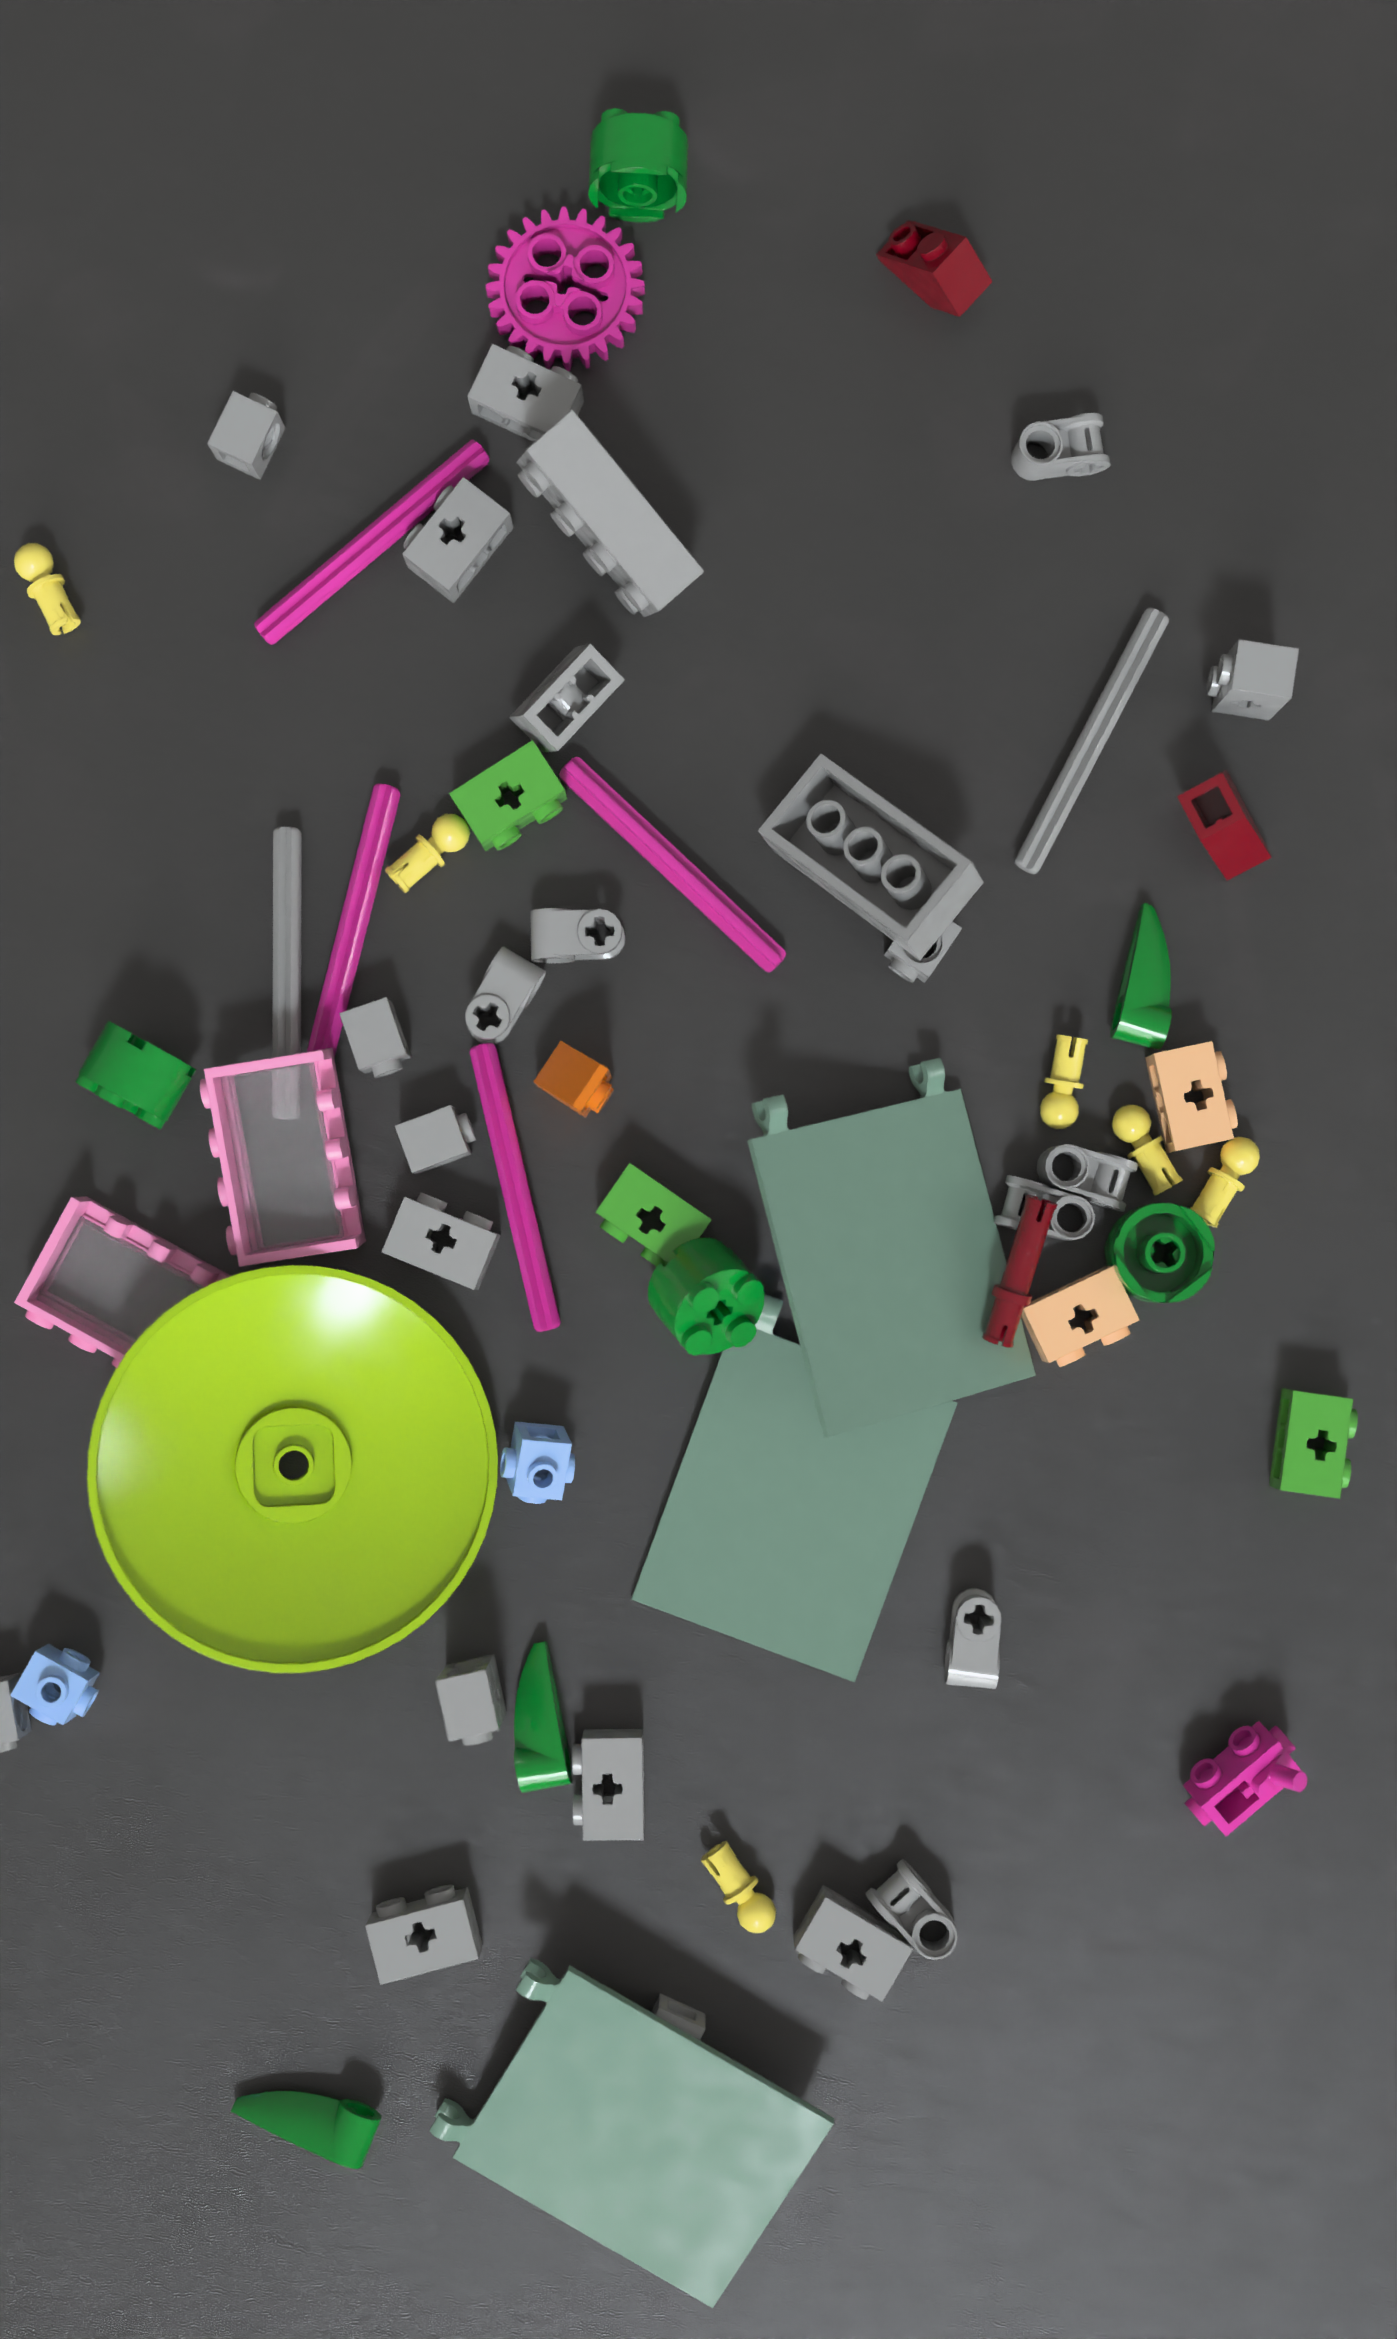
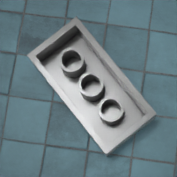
(607, 516)
(871, 856)

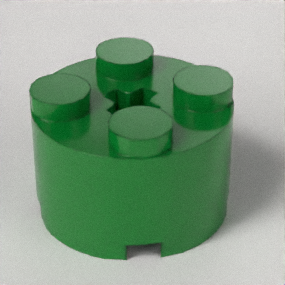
(638, 164)
(135, 1075)
(1187, 1258)
(707, 1297)

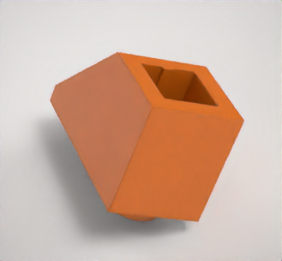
(575, 1080)

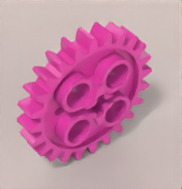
(578, 248)

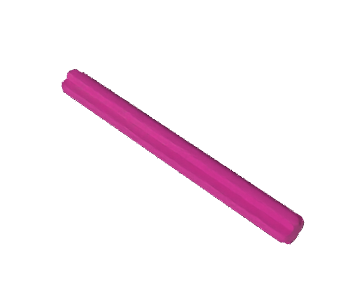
(369, 543)
(672, 864)
(354, 917)
(515, 1187)

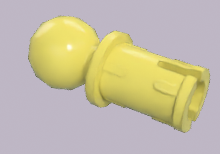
(35, 565)
(448, 834)
(1059, 1107)
(1133, 1125)
(1238, 1158)
(755, 1910)

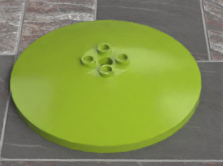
(310, 1564)

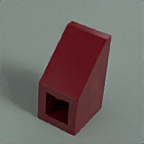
(936, 266)
(1224, 825)

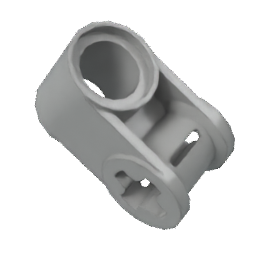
(1071, 447)
(564, 935)
(507, 988)
(1095, 1175)
(1019, 1186)
(974, 1649)
(908, 1905)

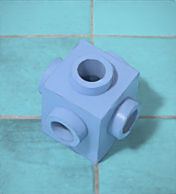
(538, 1462)
(57, 1685)

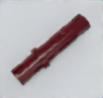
(1019, 1271)

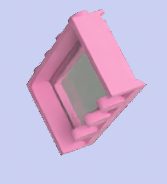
(283, 1157)
(108, 1278)

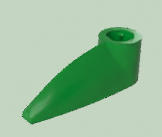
(1144, 993)
(539, 1729)
(316, 2123)

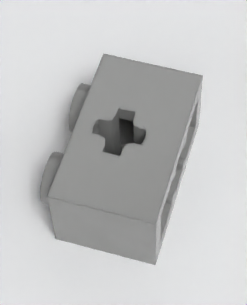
(512, 372)
(455, 564)
(1253, 679)
(567, 698)
(412, 1241)
(471, 1699)
(617, 1814)
(839, 1920)
(405, 1954)

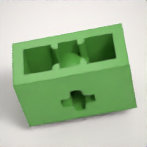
(523, 774)
(637, 1192)
(1312, 1416)

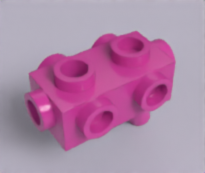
(1243, 1777)

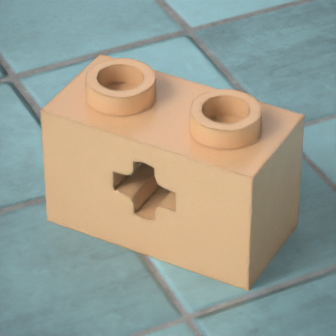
(1177, 1073)
(1097, 1292)

